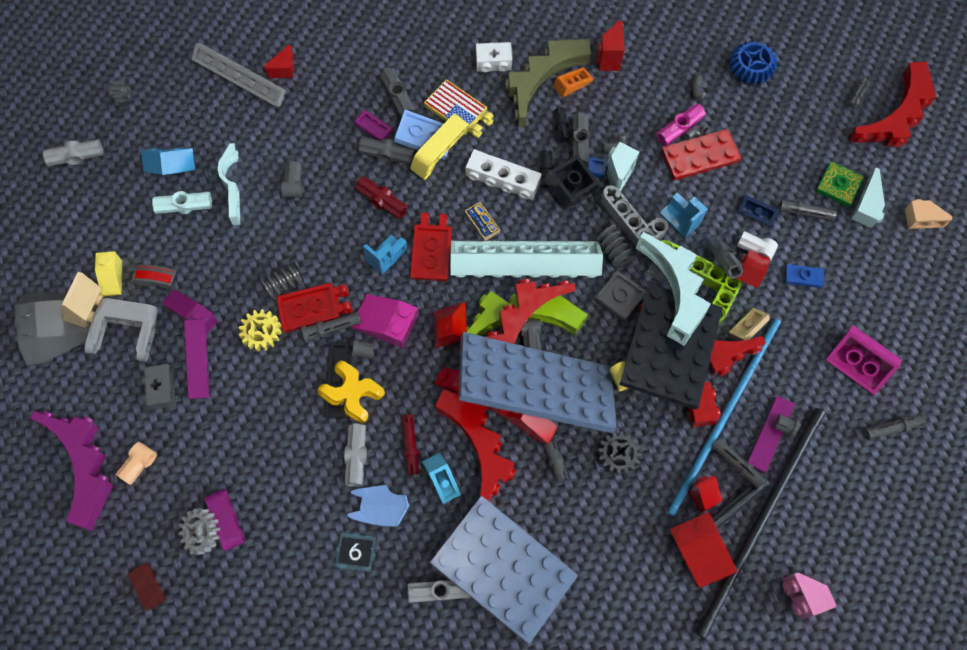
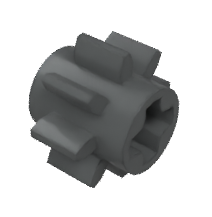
(119, 91)

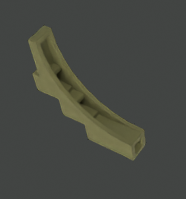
(557, 57)

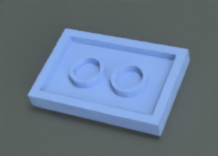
(416, 130)

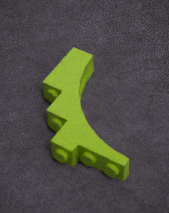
(555, 312)

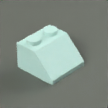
(621, 164)

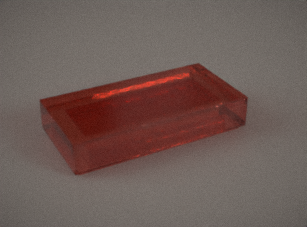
(147, 587)

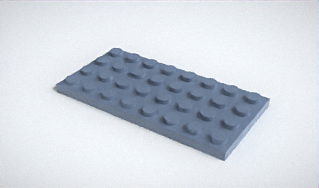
(536, 383)

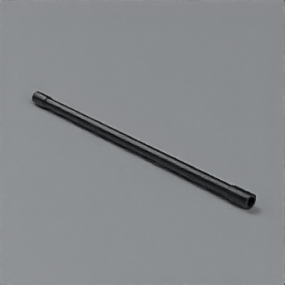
(708, 619)

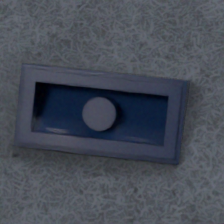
(758, 210)

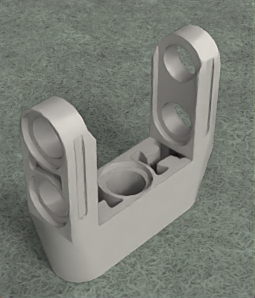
(127, 314)

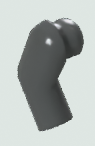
(696, 85)
(620, 138)

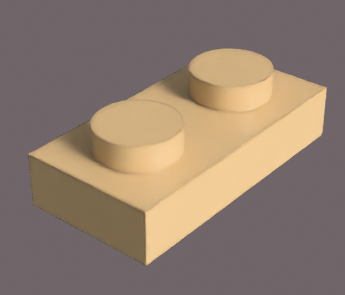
(749, 325)

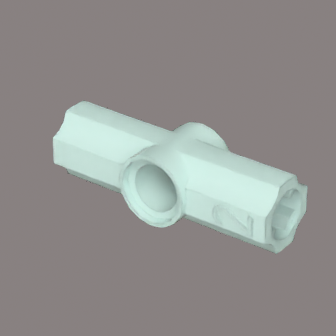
(171, 203)

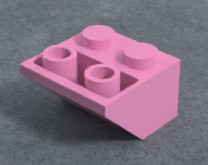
(808, 595)

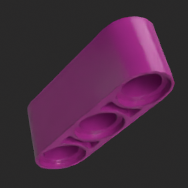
(230, 530)

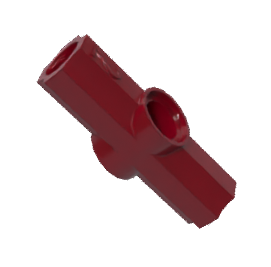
(381, 197)

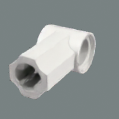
(764, 247)

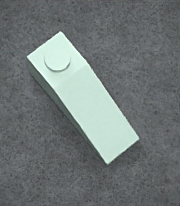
(871, 201)

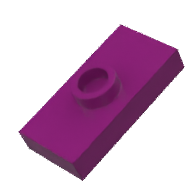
(373, 126)

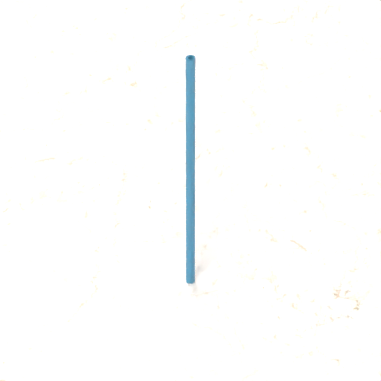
(722, 420)

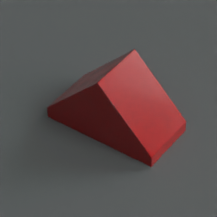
(281, 65)

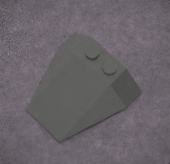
(42, 329)

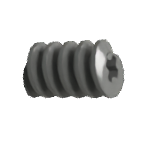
(614, 248)
(282, 280)

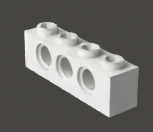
(497, 167)

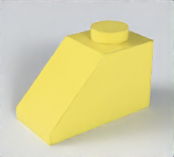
(109, 273)

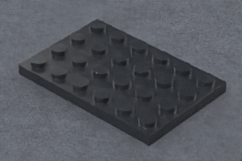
(661, 364)

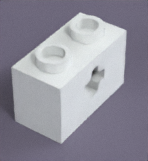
(493, 57)

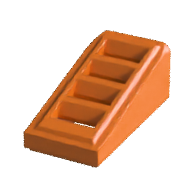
(564, 88)

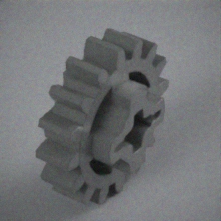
(625, 459)

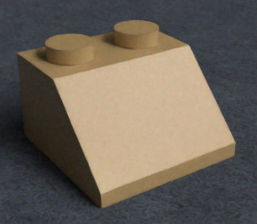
(81, 301)

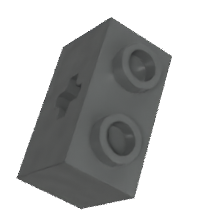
(165, 395)

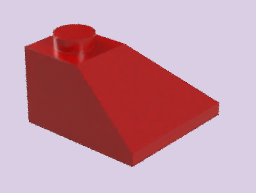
(449, 324)

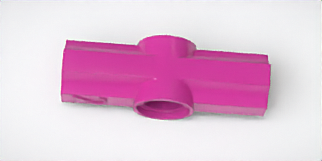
(674, 129)

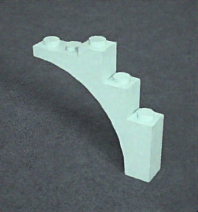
(684, 284)

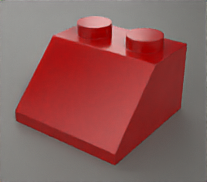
(611, 49)

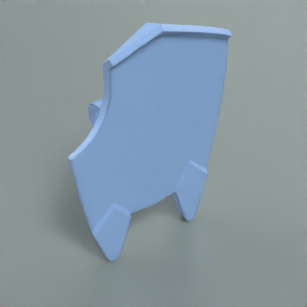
(379, 506)

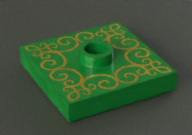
(839, 184)

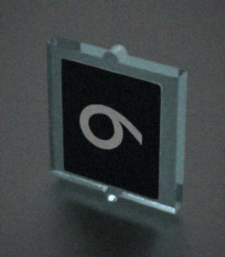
(355, 552)

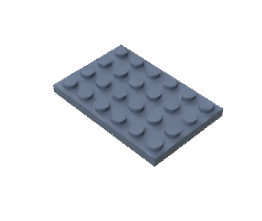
(504, 569)

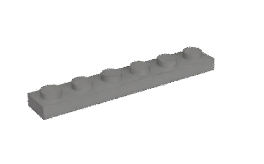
(238, 74)

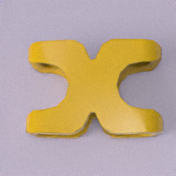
(351, 391)

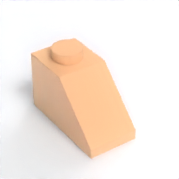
(926, 215)

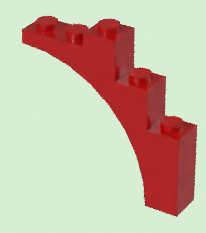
(895, 128)
(528, 301)
(726, 351)
(536, 427)
(485, 442)

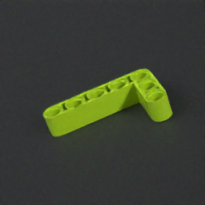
(720, 285)

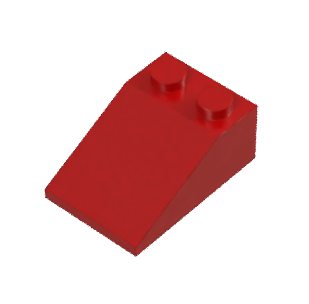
(704, 550)

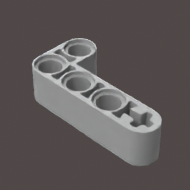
(630, 216)

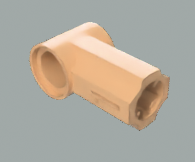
(139, 458)

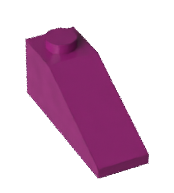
(189, 309)

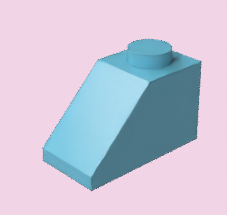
(441, 478)

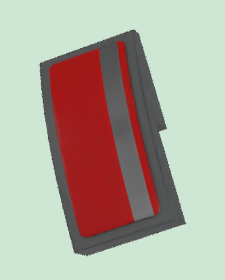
(155, 275)

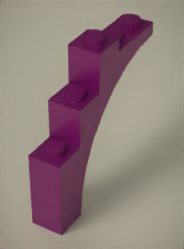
(90, 487)

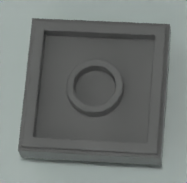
(620, 295)

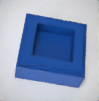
(597, 166)

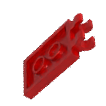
(431, 250)
(312, 305)

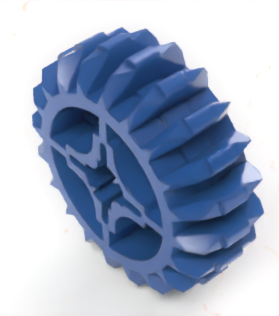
(743, 62)

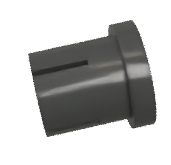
(362, 349)
(787, 425)

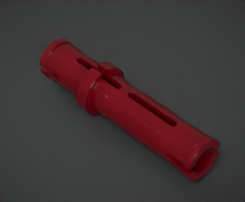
(411, 452)

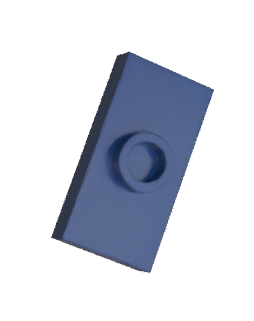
(804, 276)

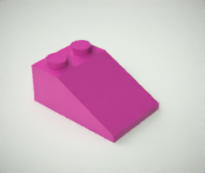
(387, 319)

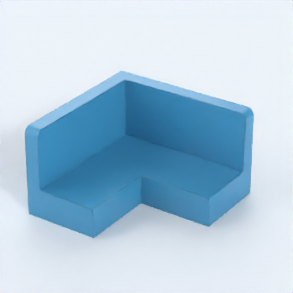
(167, 160)
(684, 215)
(385, 254)

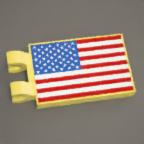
(452, 100)

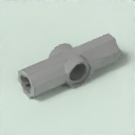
(73, 152)
(355, 455)
(425, 591)

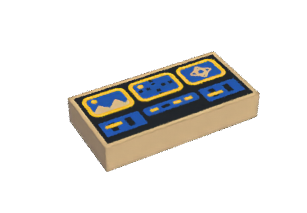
(482, 221)

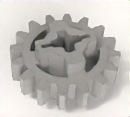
(199, 531)

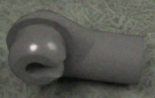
(696, 131)

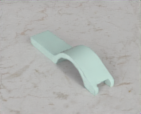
(228, 158)

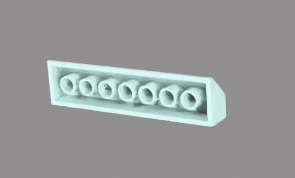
(526, 258)

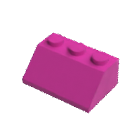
(864, 360)

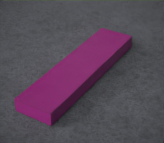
(197, 358)
(769, 437)

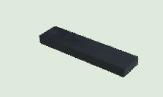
(337, 352)

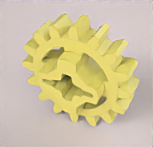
(264, 322)

